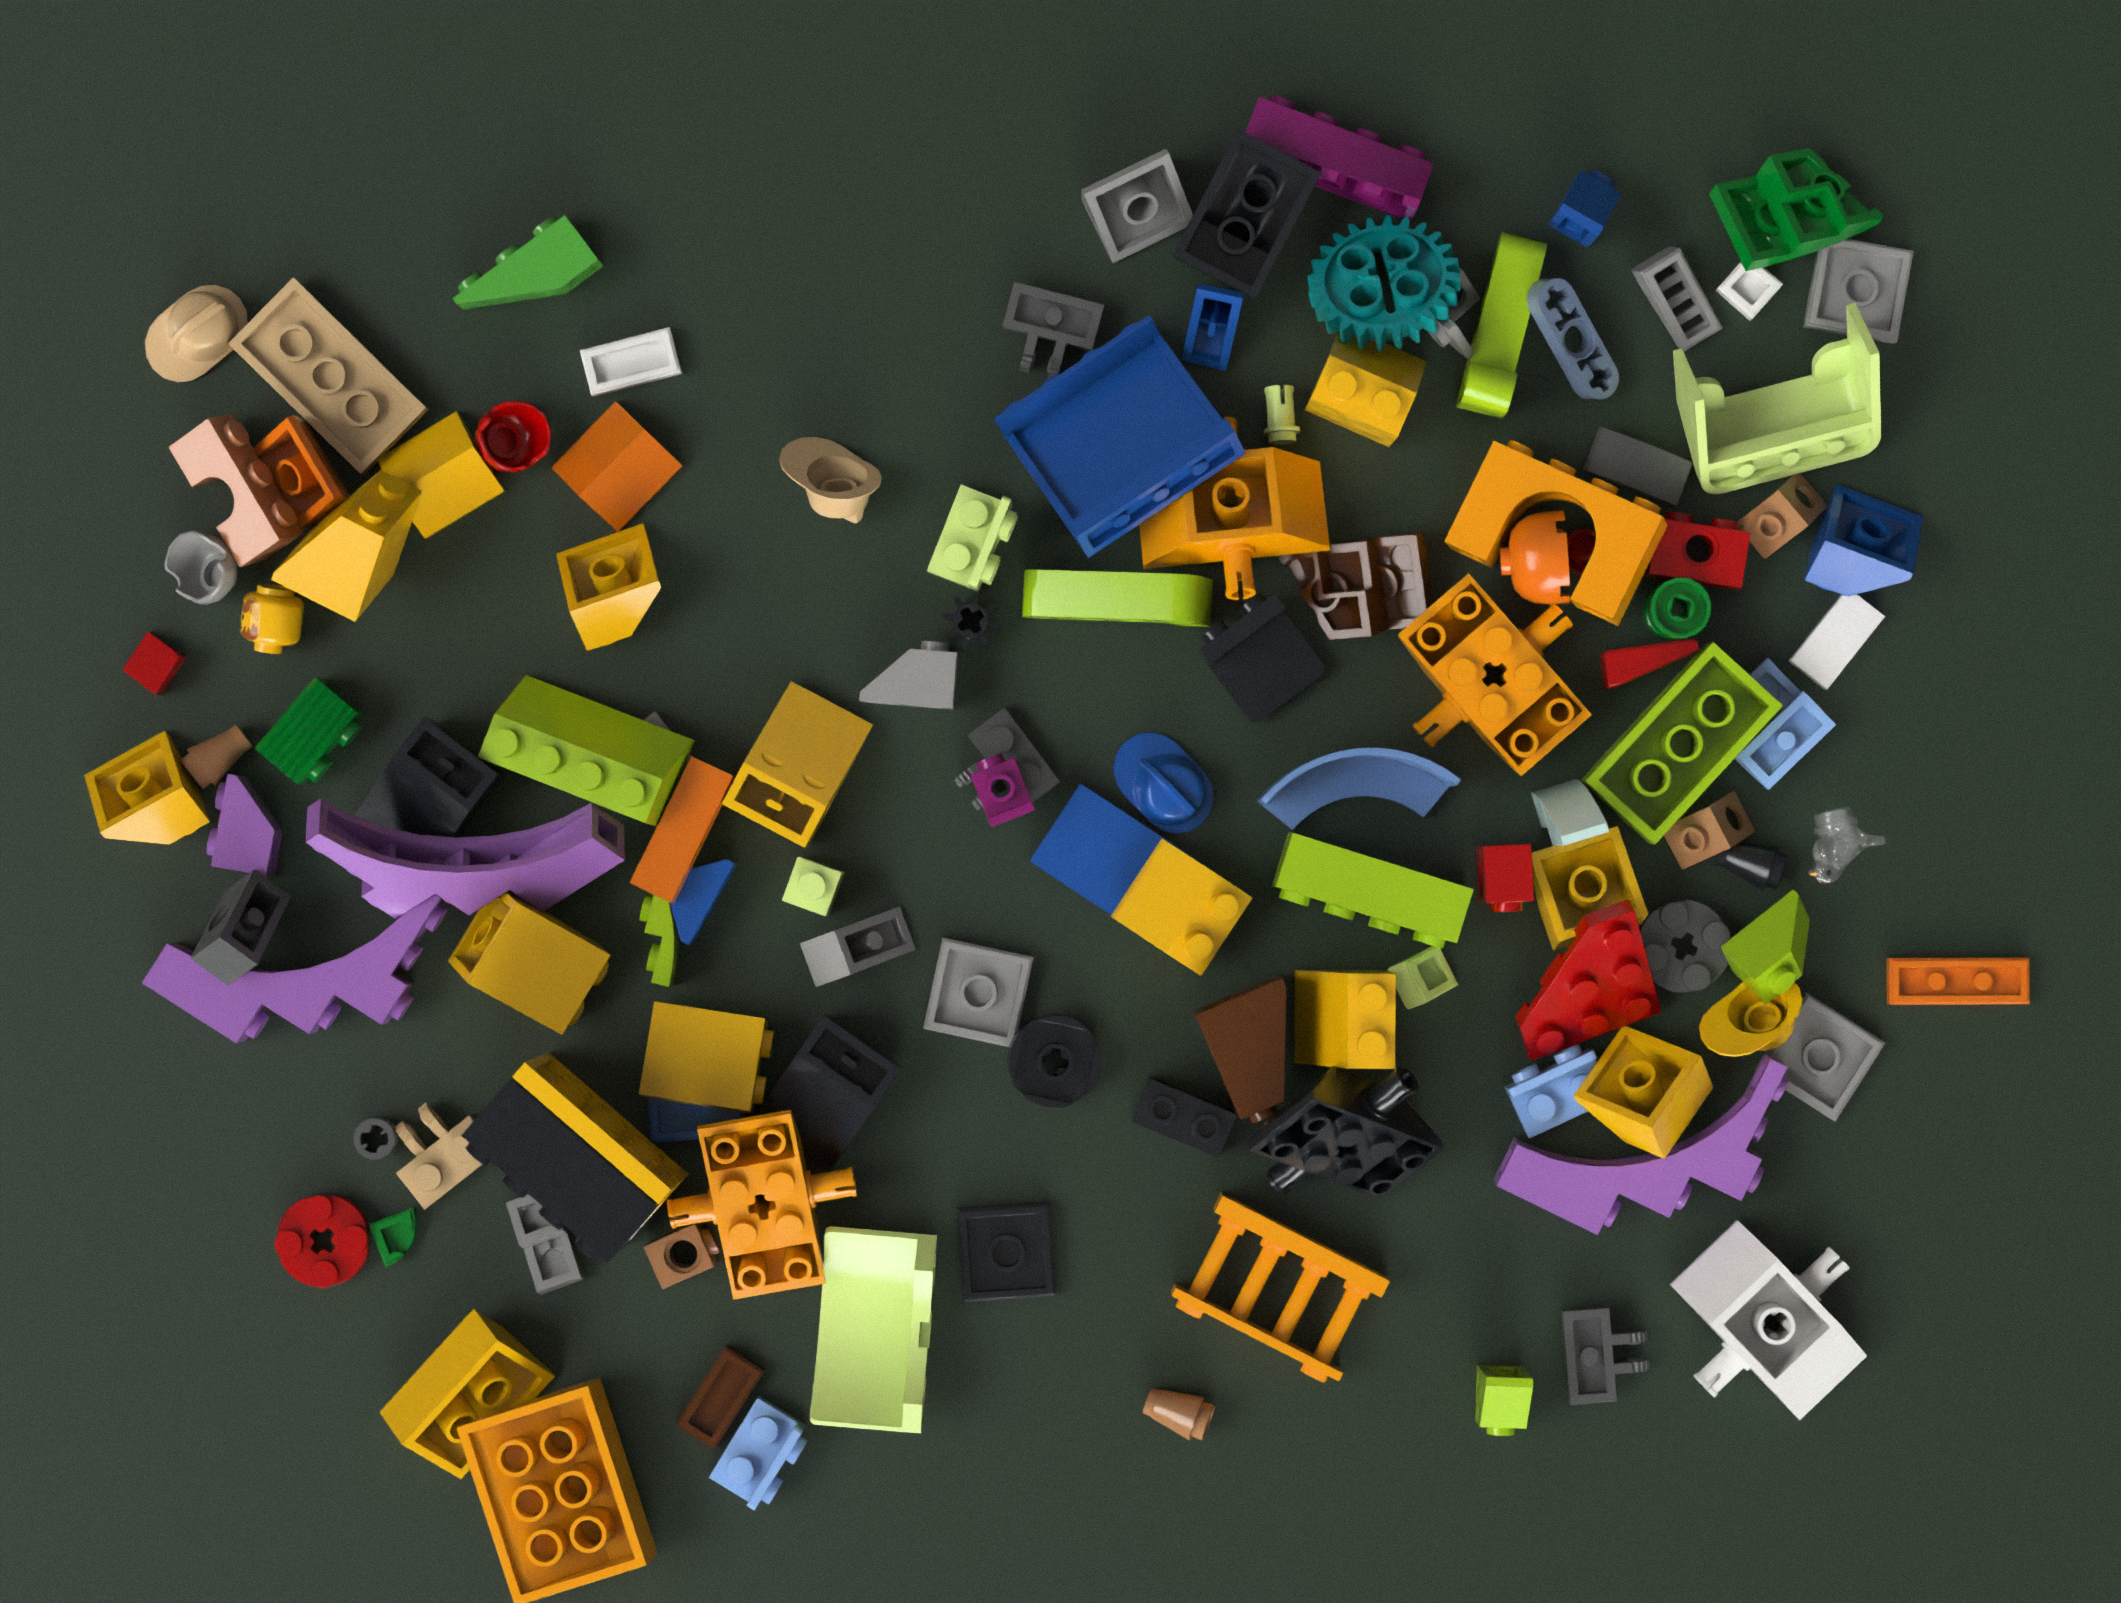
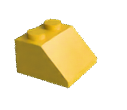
(1582, 880)
(1181, 907)
(1645, 1090)

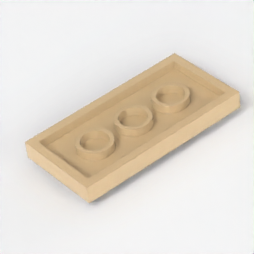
(328, 376)

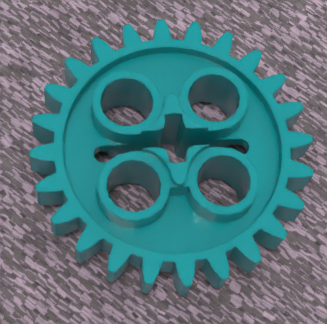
(1350, 293)

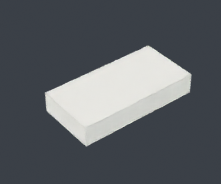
(631, 362)
(1836, 639)

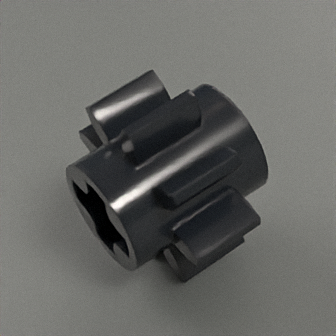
(968, 634)

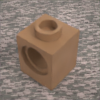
(665, 1265)

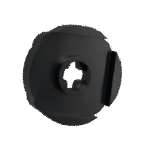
(1068, 1083)

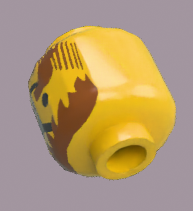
(272, 618)

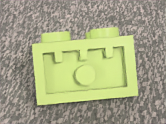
(971, 538)

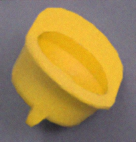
(1746, 1024)

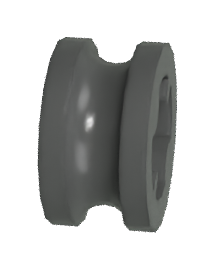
(368, 1126)

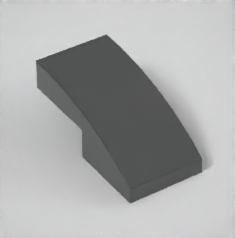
(1637, 466)

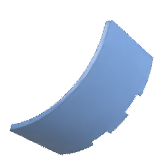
(1357, 773)

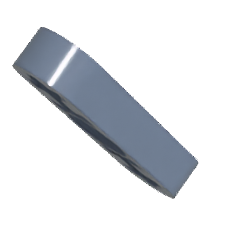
(1554, 333)

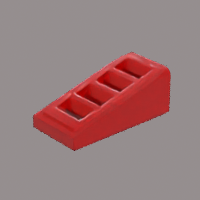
(1630, 663)

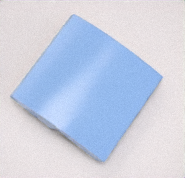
(1788, 733)

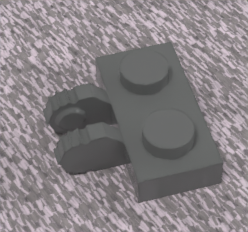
(1051, 318)
(1004, 736)
(1590, 1354)

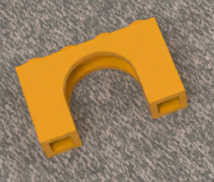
(1515, 482)

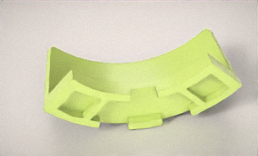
(874, 1329)

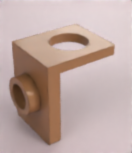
(1781, 516)
(1708, 831)

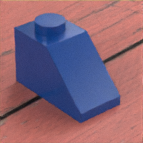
(1585, 207)

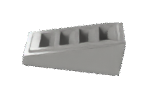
(1663, 306)

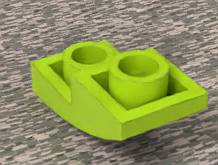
(661, 922)

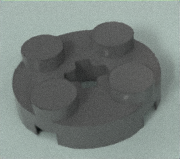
(1707, 934)

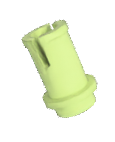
(1280, 415)

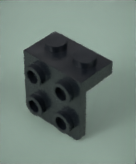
(1261, 657)

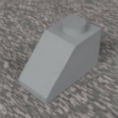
(917, 679)
(857, 946)

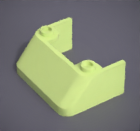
(1786, 424)

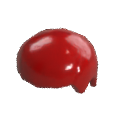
(513, 436)

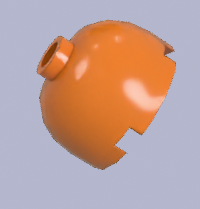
(1538, 559)

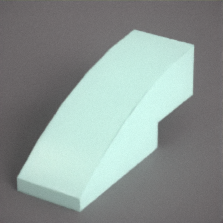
(1569, 812)

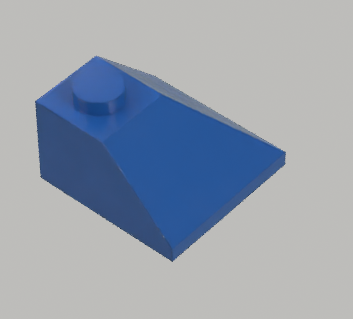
(1863, 544)

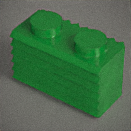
(310, 732)

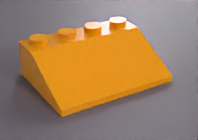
(558, 1492)

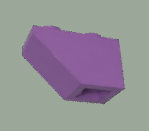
(246, 830)

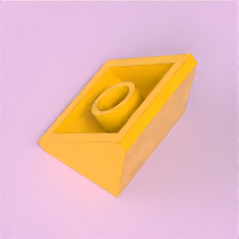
(446, 470)

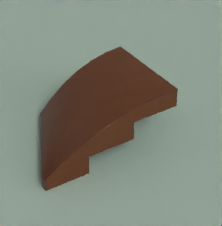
(1365, 583)

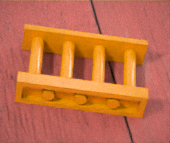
(1317, 1263)

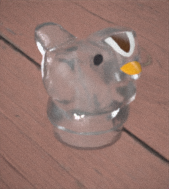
(1838, 843)

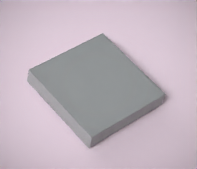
(1859, 274)
(978, 992)
(1826, 1057)

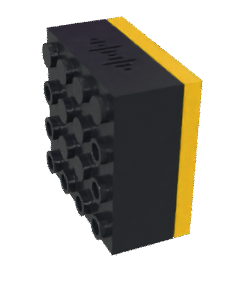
(573, 1156)

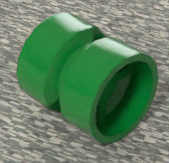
(1676, 609)

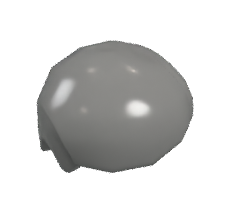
(201, 566)

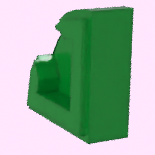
(395, 1235)

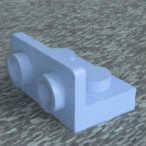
(1547, 1095)
(758, 1452)

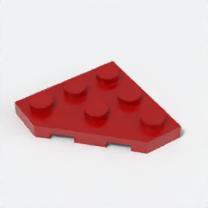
(1591, 987)

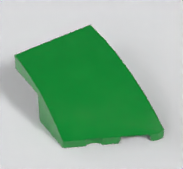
(1789, 210)

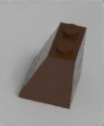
(1249, 1046)

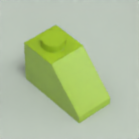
(1771, 949)
(1502, 1398)

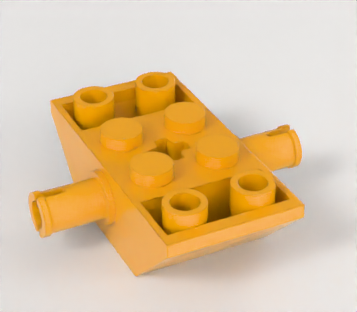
(1274, 514)
(1532, 704)
(768, 1239)

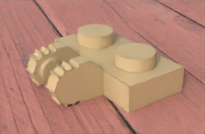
(440, 1165)

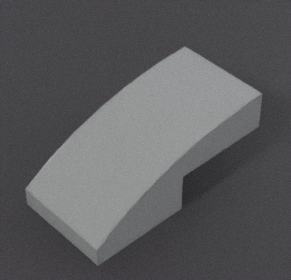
(546, 1248)

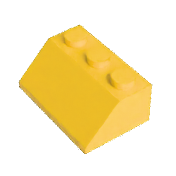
(464, 1379)

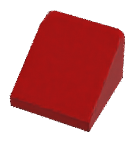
(154, 664)

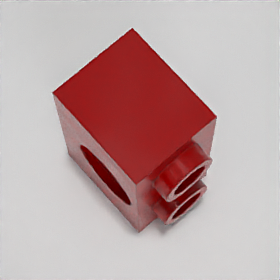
(1725, 557)
(1504, 876)

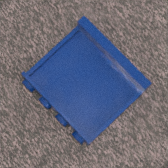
(1118, 436)

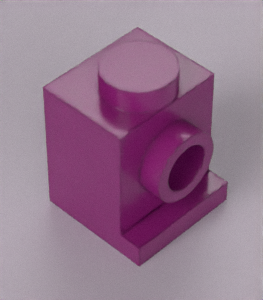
(1001, 808)

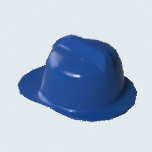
(1163, 782)

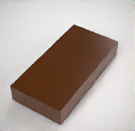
(720, 1397)

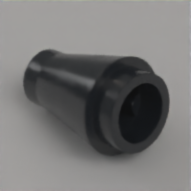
(1754, 863)

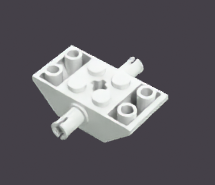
(1735, 1290)

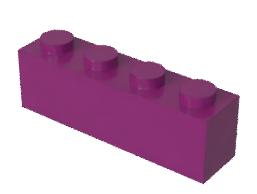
(1349, 162)

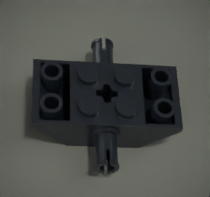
(1348, 1134)

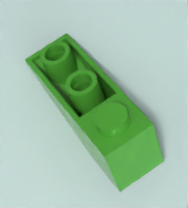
(541, 268)

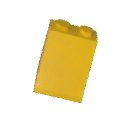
(1367, 389)
(353, 547)
(530, 961)
(1345, 1018)

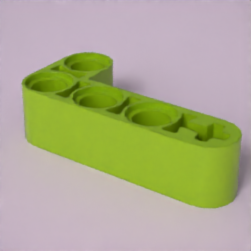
(1501, 326)
(1118, 597)

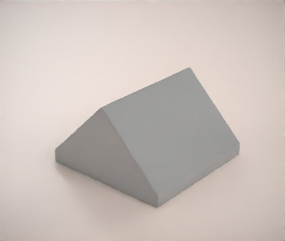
(1137, 206)

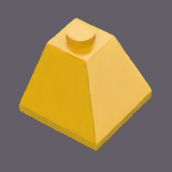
(609, 585)
(146, 795)

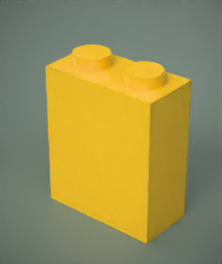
(706, 1058)

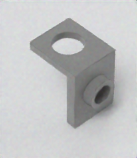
(1448, 331)

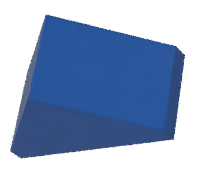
(1212, 326)
(699, 897)

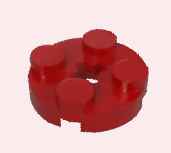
(350, 1237)

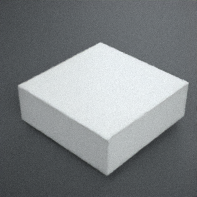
(1749, 289)

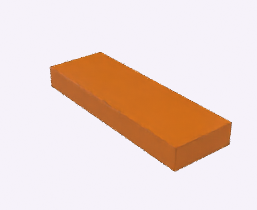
(682, 830)
(1957, 981)

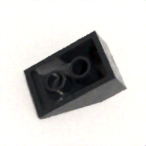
(1246, 214)

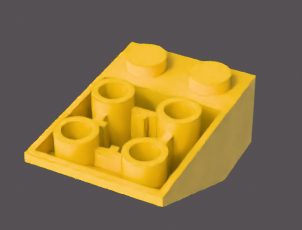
(797, 765)

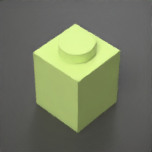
(813, 886)

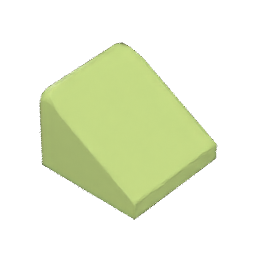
(1423, 977)

